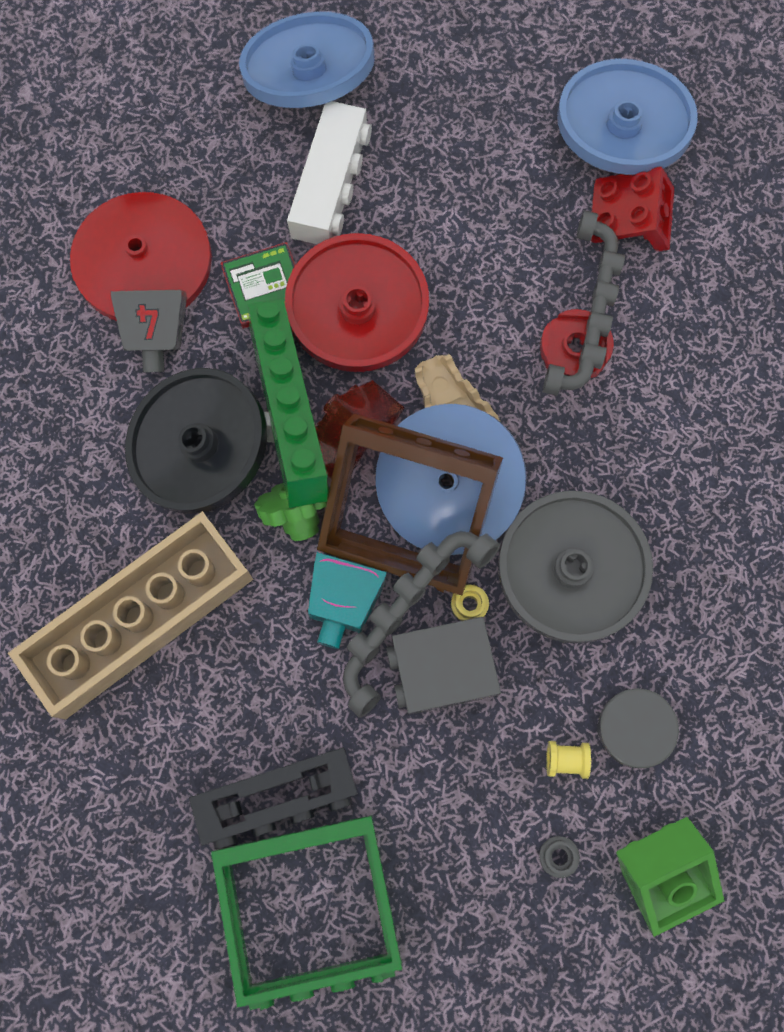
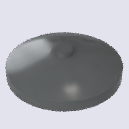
(575, 567)

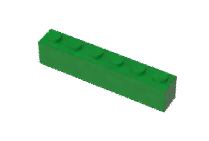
(287, 404)

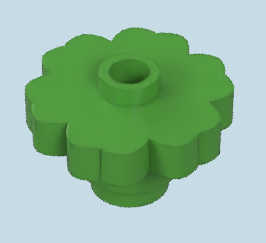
(298, 522)

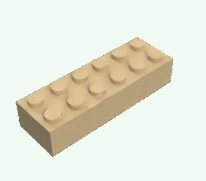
(130, 617)

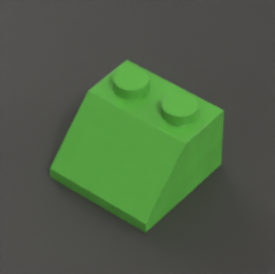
(671, 875)

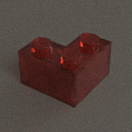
(363, 400)

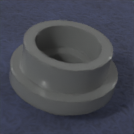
(572, 857)

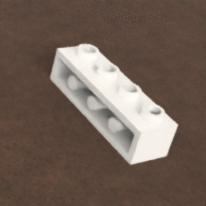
(329, 173)

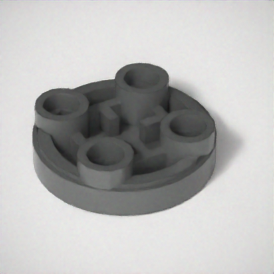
(638, 728)

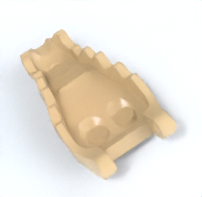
(443, 384)

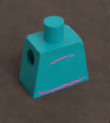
(342, 596)

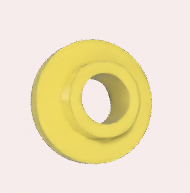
(478, 595)

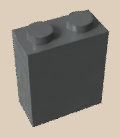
(443, 666)

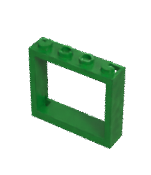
(302, 985)

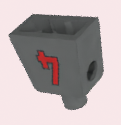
(150, 323)

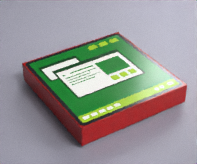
(258, 277)

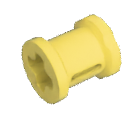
(568, 759)

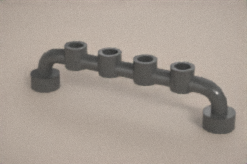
(598, 322)
(410, 591)

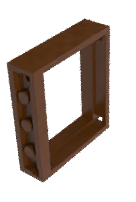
(413, 447)

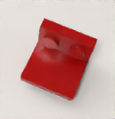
(636, 206)

